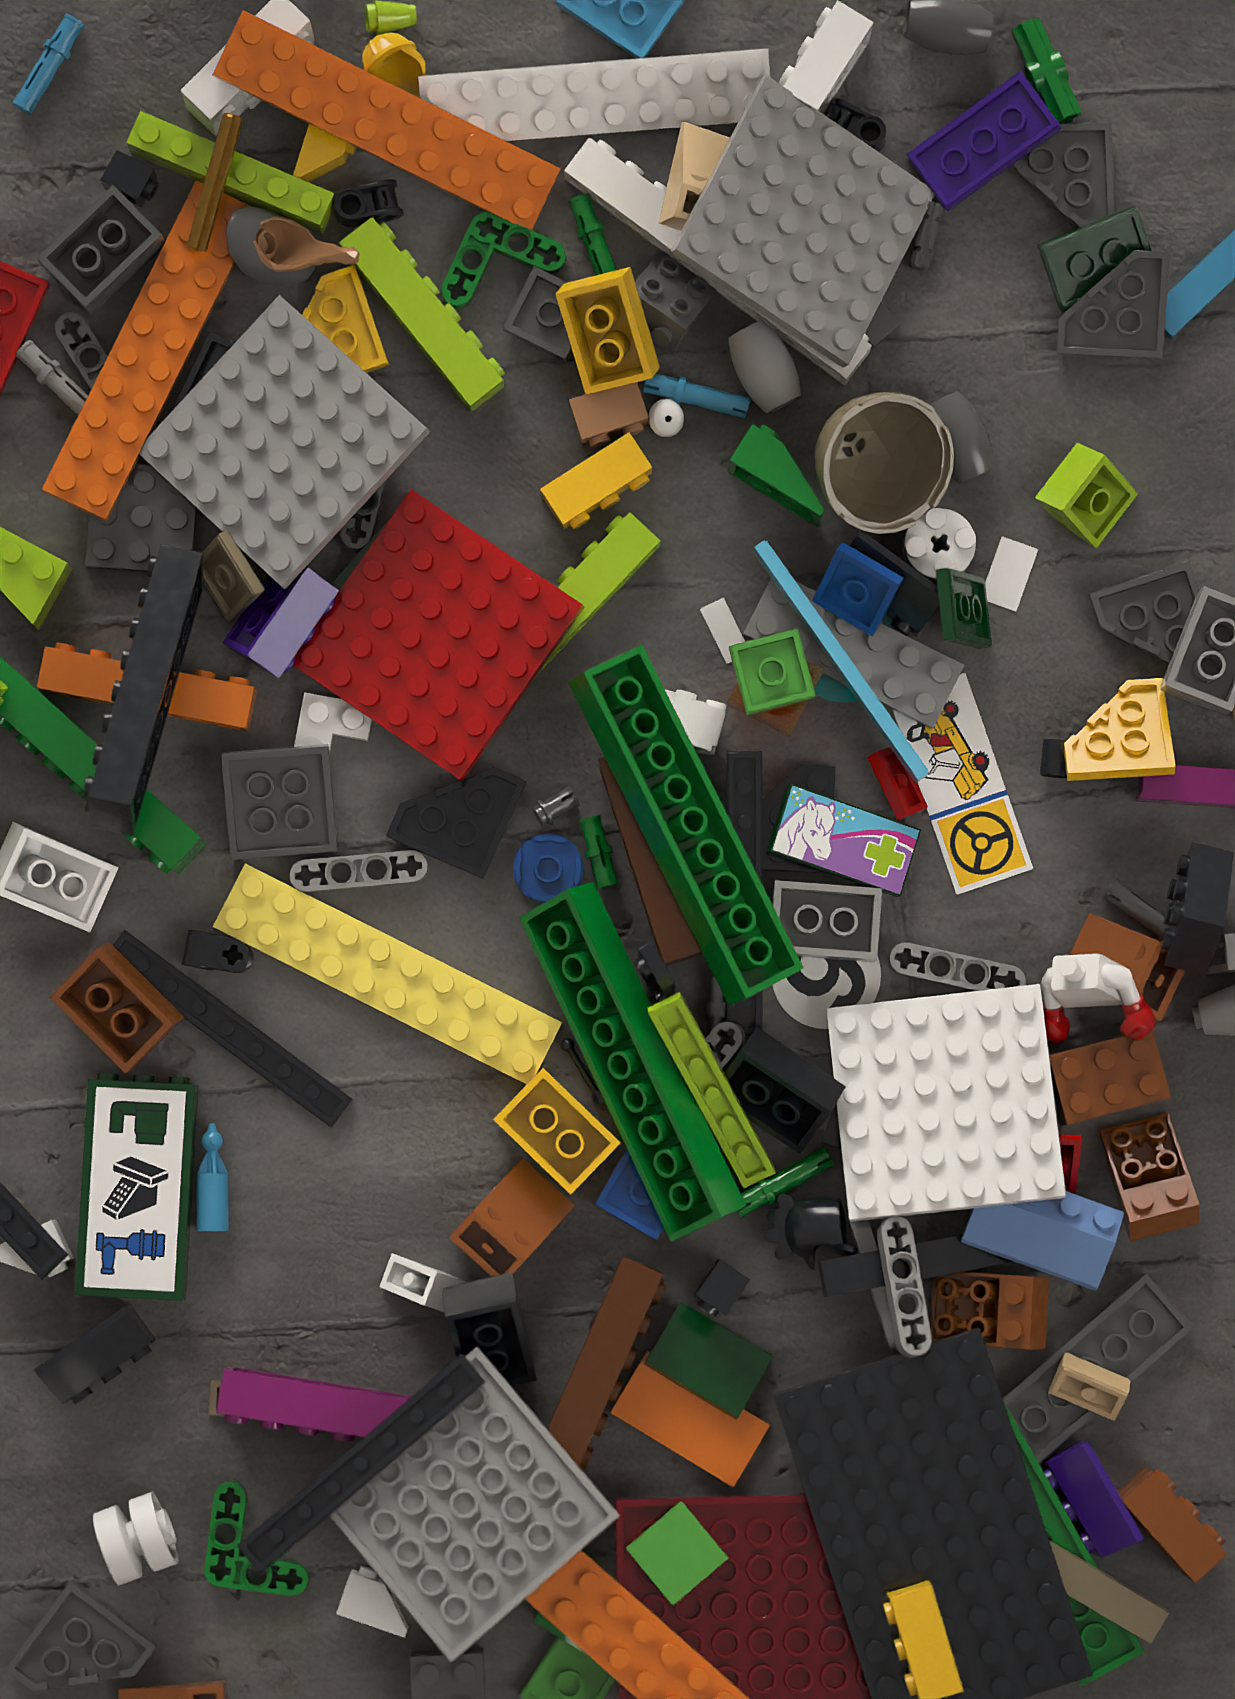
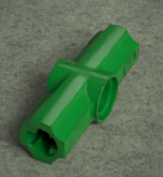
(1046, 70)

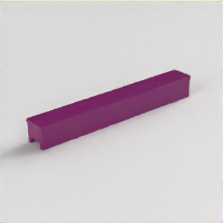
(1190, 787)

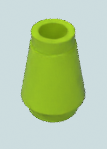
(389, 16)

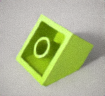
(1086, 494)

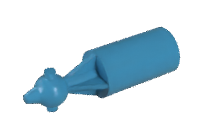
(212, 1186)

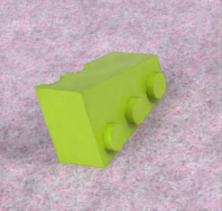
(30, 576)

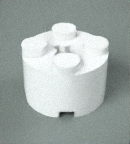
(935, 526)
(700, 719)

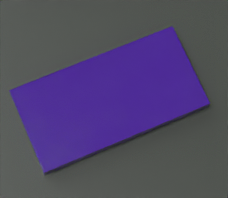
(984, 141)

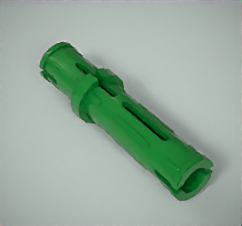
(591, 233)
(768, 1189)

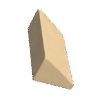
(1090, 1386)

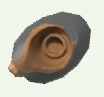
(292, 252)

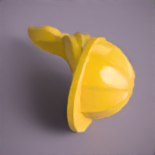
(395, 61)

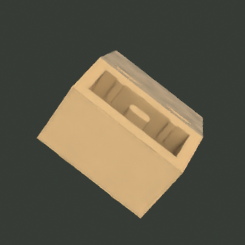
(692, 165)

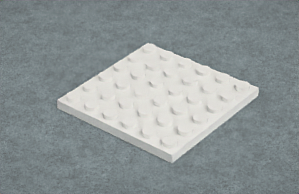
(945, 1103)

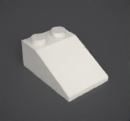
(53, 877)

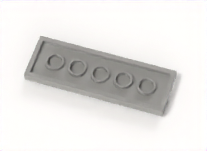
(896, 668)

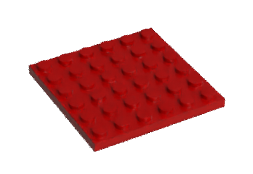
(437, 635)

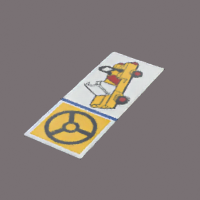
(966, 794)

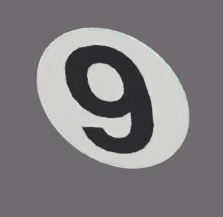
(827, 985)

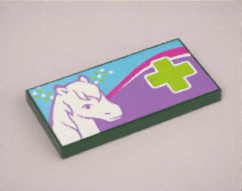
(844, 840)

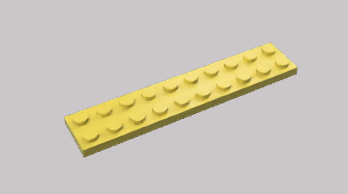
(387, 974)

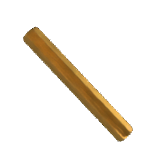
(215, 182)

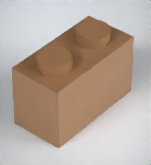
(608, 414)

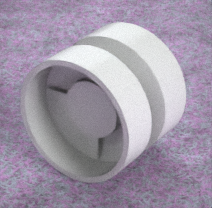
(146, 1534)

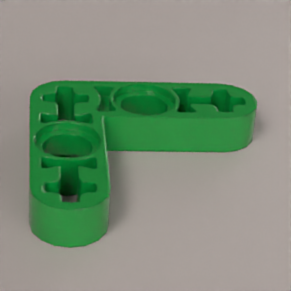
(487, 246)
(239, 1563)

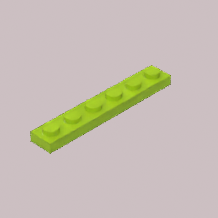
(711, 1090)

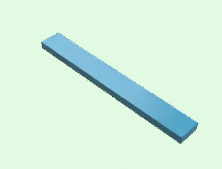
(840, 661)

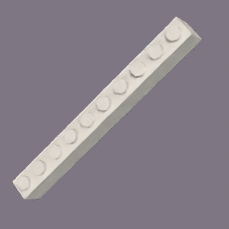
(638, 204)

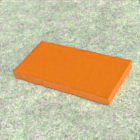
(689, 1424)

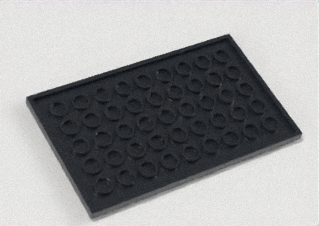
(926, 1483)

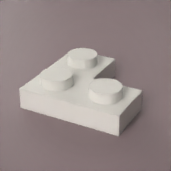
(329, 716)

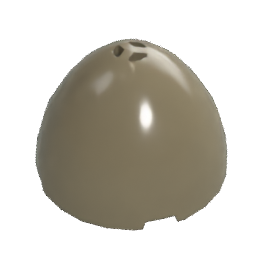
(898, 467)

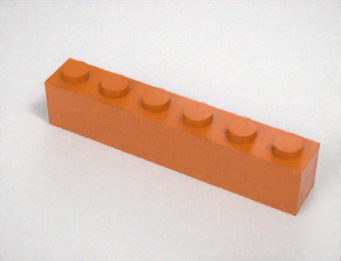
(195, 698)

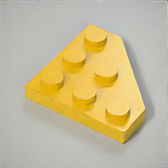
(345, 318)
(1124, 736)

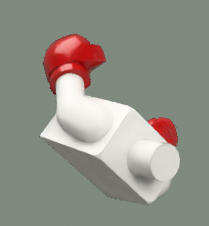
(1089, 982)

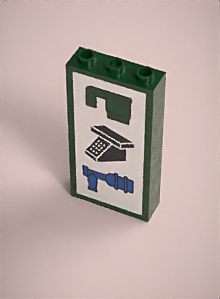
(136, 1188)

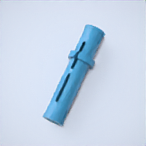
(51, 59)
(698, 395)

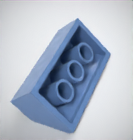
(1055, 1236)

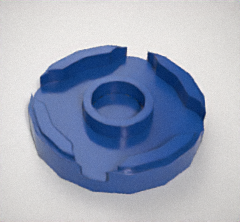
(547, 867)

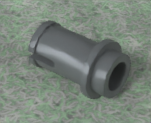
(555, 806)

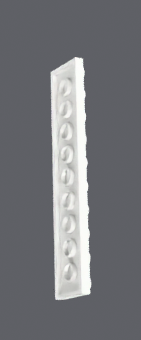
(602, 94)

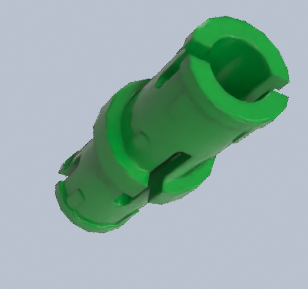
(598, 852)

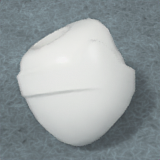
(657, 418)

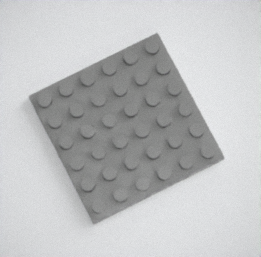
(803, 222)
(283, 441)
(475, 1514)

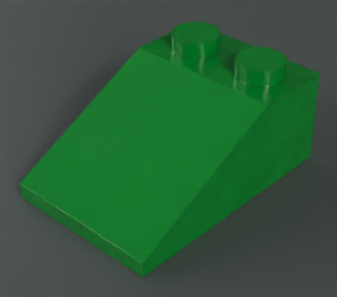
(770, 469)

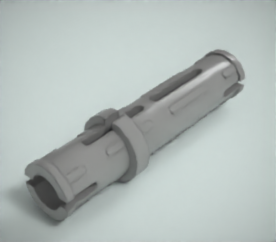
(49, 373)

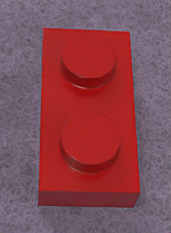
(899, 787)

